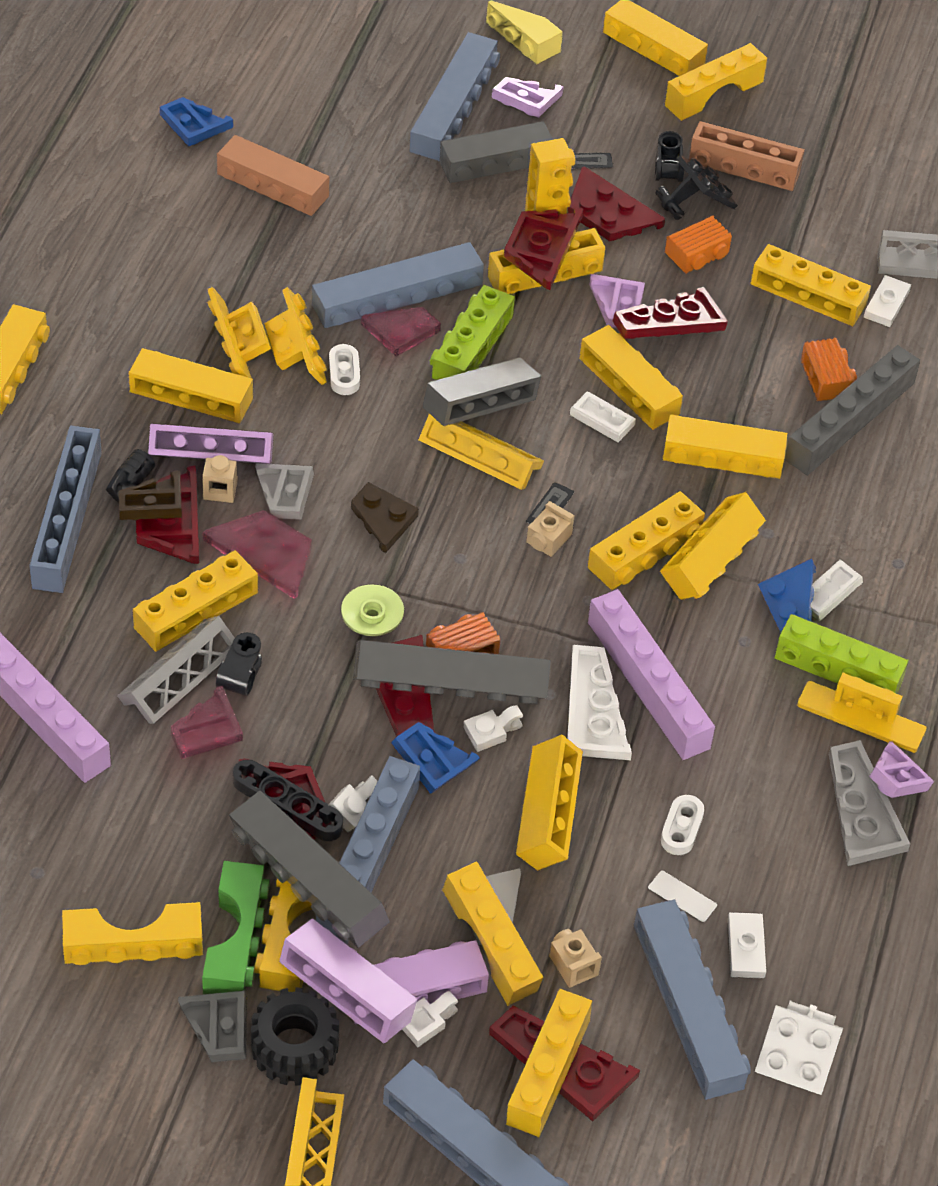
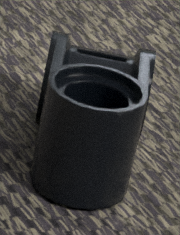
(668, 149)
(241, 664)

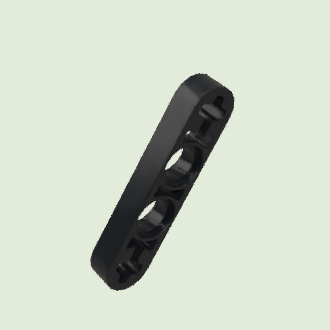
(291, 795)

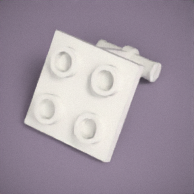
(799, 1046)

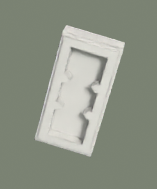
(887, 301)
(602, 416)
(833, 588)
(746, 945)

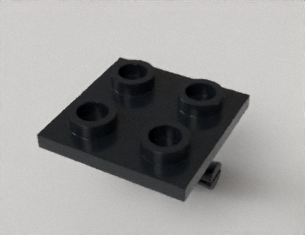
(698, 179)

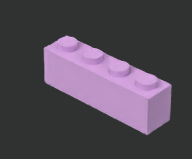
(210, 442)
(435, 972)
(348, 980)

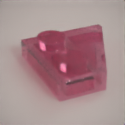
(401, 328)
(207, 726)

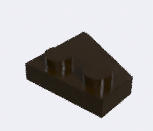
(152, 499)
(383, 514)

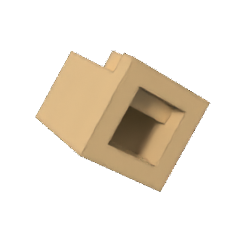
(220, 471)
(550, 529)
(574, 957)

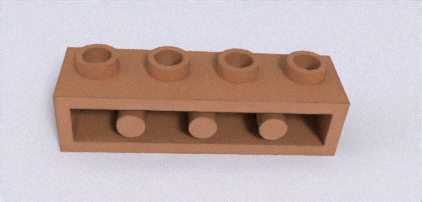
(746, 155)
(273, 175)

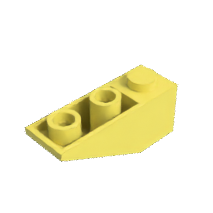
(527, 31)

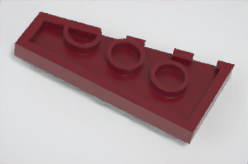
(679, 316)
(406, 707)
(593, 1076)

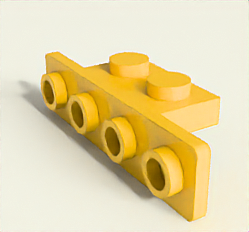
(241, 331)
(292, 338)
(865, 709)

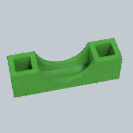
(240, 894)

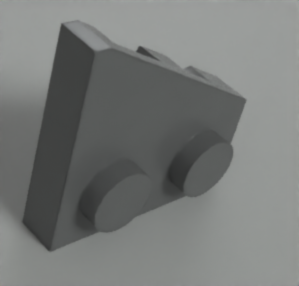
(218, 1023)

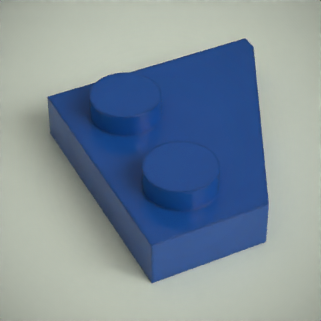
(193, 121)
(790, 593)
(434, 754)

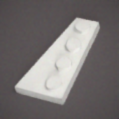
(594, 707)

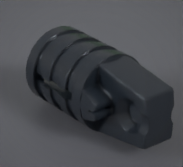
(131, 472)

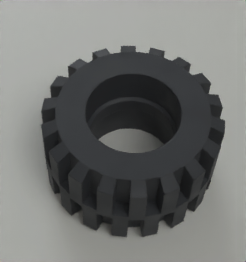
(294, 1011)

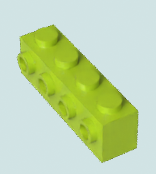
(473, 334)
(833, 653)

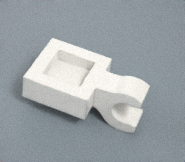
(489, 730)
(352, 802)
(428, 1018)

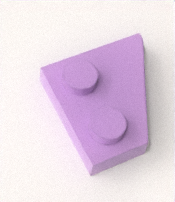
(526, 95)
(615, 295)
(898, 774)

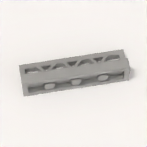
(906, 259)
(170, 662)

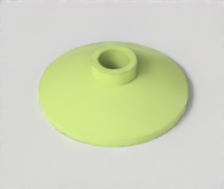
(372, 610)

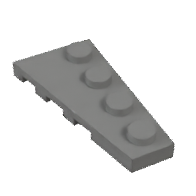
(865, 813)

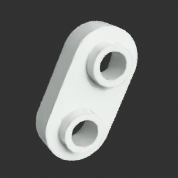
(344, 369)
(681, 827)

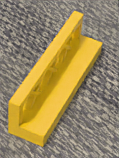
(481, 451)
(303, 1133)

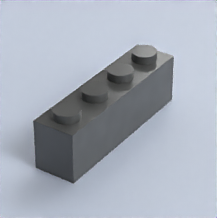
(490, 151)
(481, 391)

